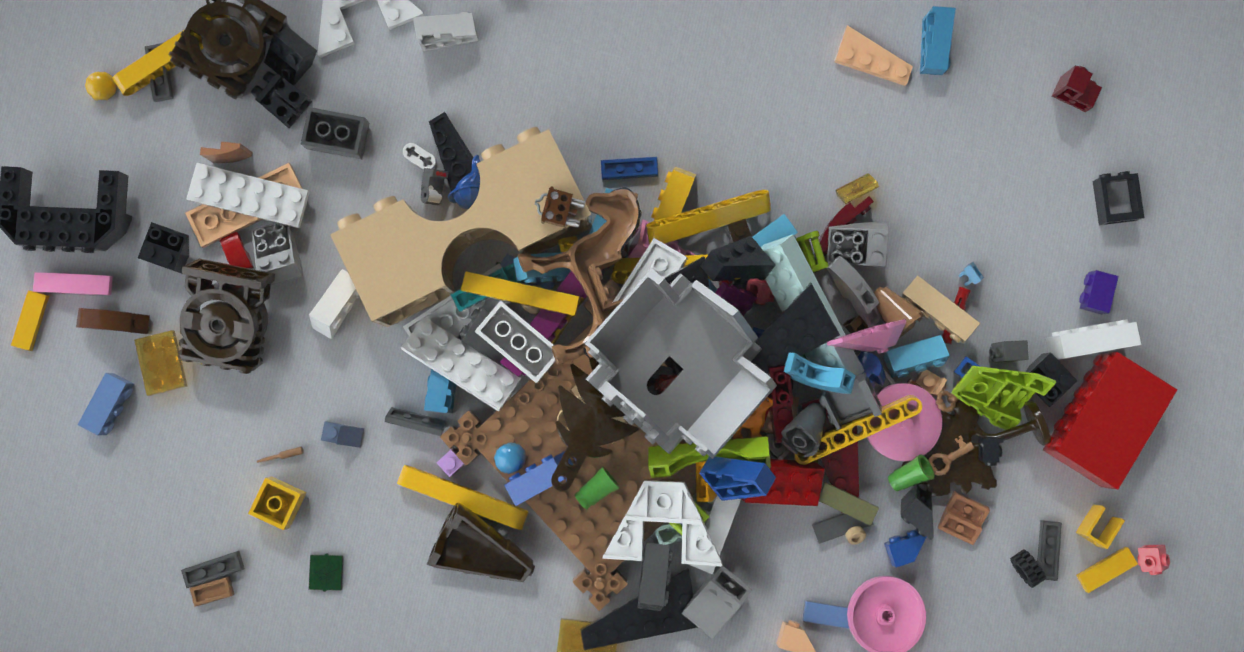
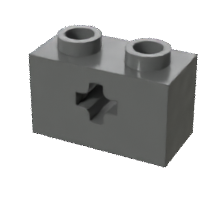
(1009, 351)

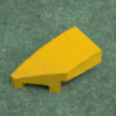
(566, 243)

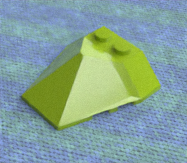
(1000, 393)

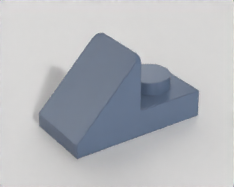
(342, 434)

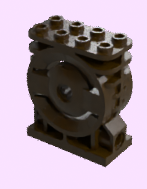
(235, 77)
(245, 296)

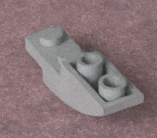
(855, 288)

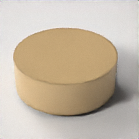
(855, 535)

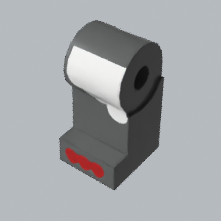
(432, 186)

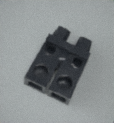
(275, 94)

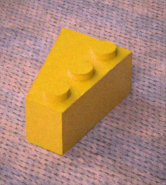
(675, 194)

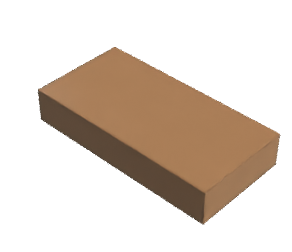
(212, 591)

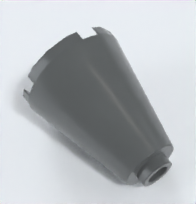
(805, 430)

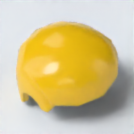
(100, 86)

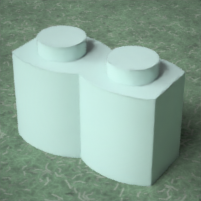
(666, 535)

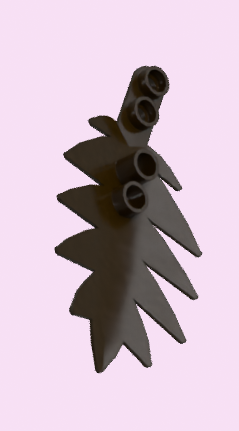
(588, 424)

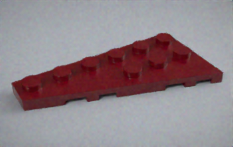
(841, 465)

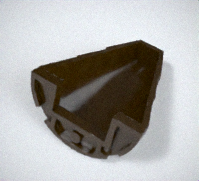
(479, 549)

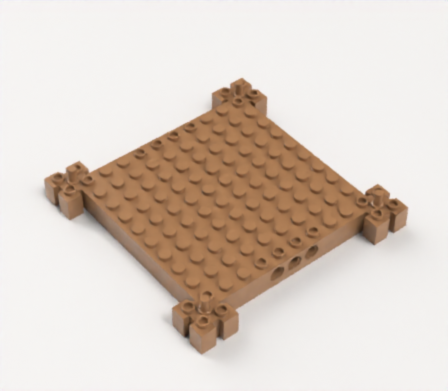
(530, 422)

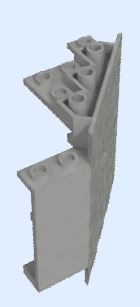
(703, 337)

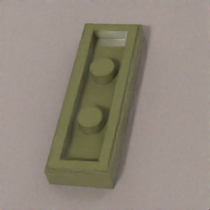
(848, 503)

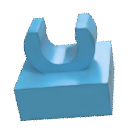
(973, 273)

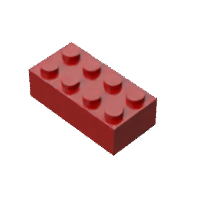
(793, 484)

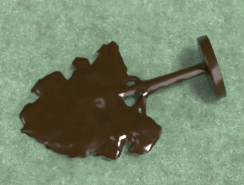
(968, 467)

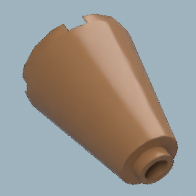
(895, 308)

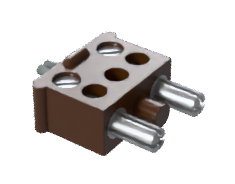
(552, 204)

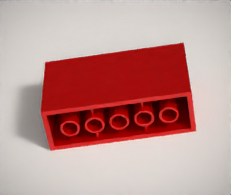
(1109, 419)

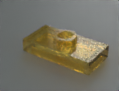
(857, 188)

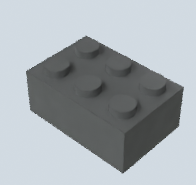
(335, 133)
(654, 576)

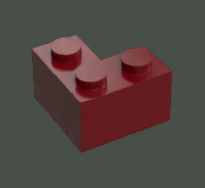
(1077, 89)

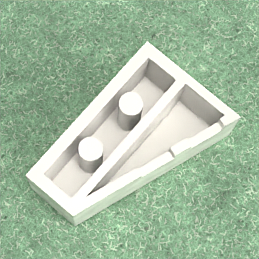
(445, 30)
(334, 305)

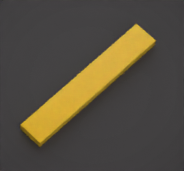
(520, 293)

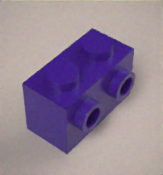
(1098, 292)

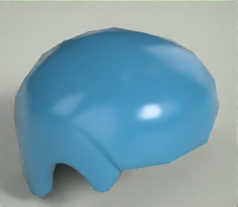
(510, 458)

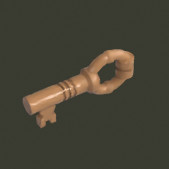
(952, 399)
(947, 459)

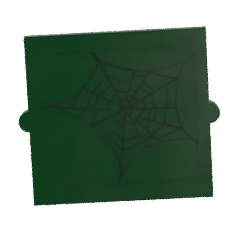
(325, 572)

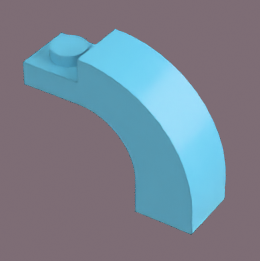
(819, 376)

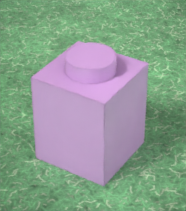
(450, 463)

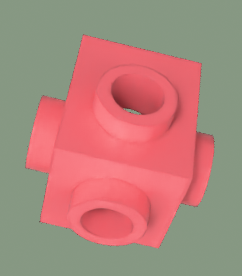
(760, 290)
(1153, 559)

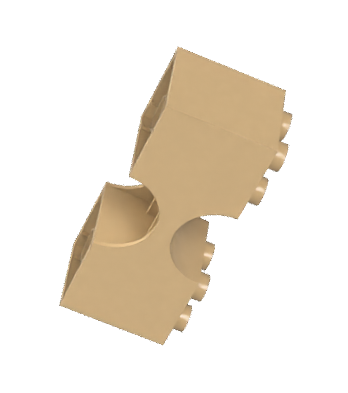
(409, 261)

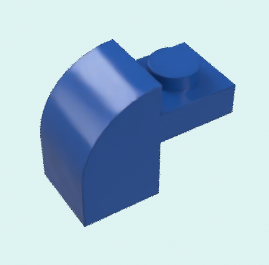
(872, 367)

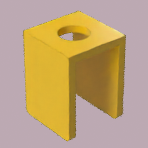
(1107, 534)

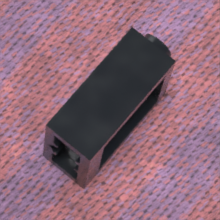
(1102, 201)

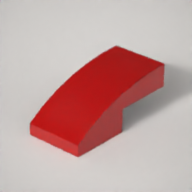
(235, 251)

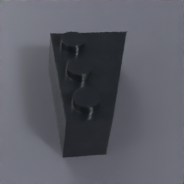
(738, 260)

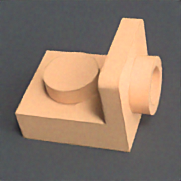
(931, 382)

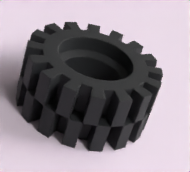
(1028, 568)

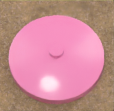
(912, 436)
(886, 615)

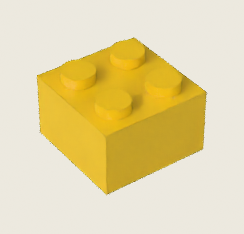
(277, 503)

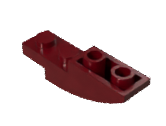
(844, 217)
(782, 399)

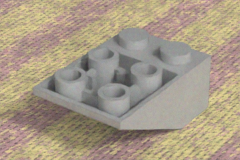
(859, 243)
(276, 252)
(716, 601)

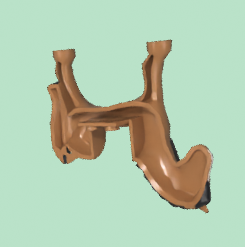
(592, 255)

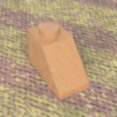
(793, 638)

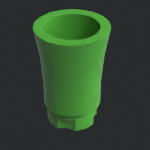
(912, 473)
(596, 488)

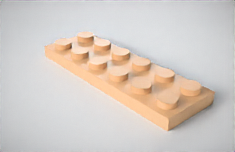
(215, 223)

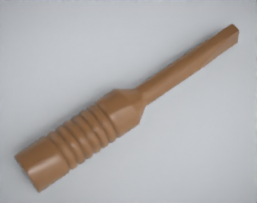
(284, 454)

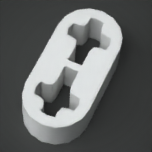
(422, 154)

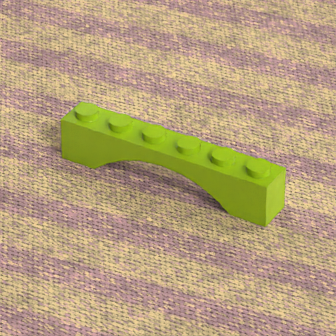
(665, 465)

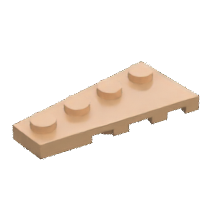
(867, 56)

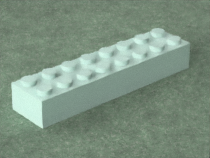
(788, 281)

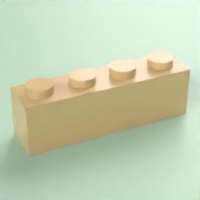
(941, 310)

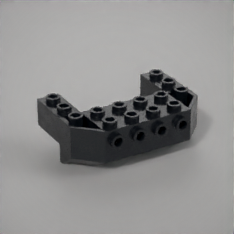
(60, 226)

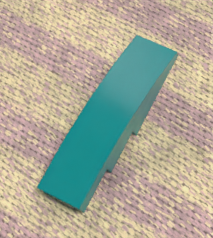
(465, 300)

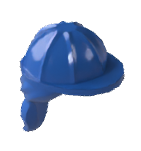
(467, 188)

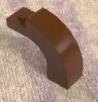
(112, 320)

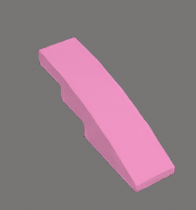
(72, 283)

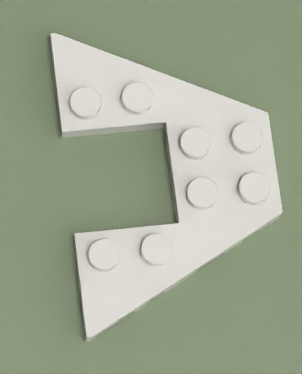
(334, 30)
(664, 503)

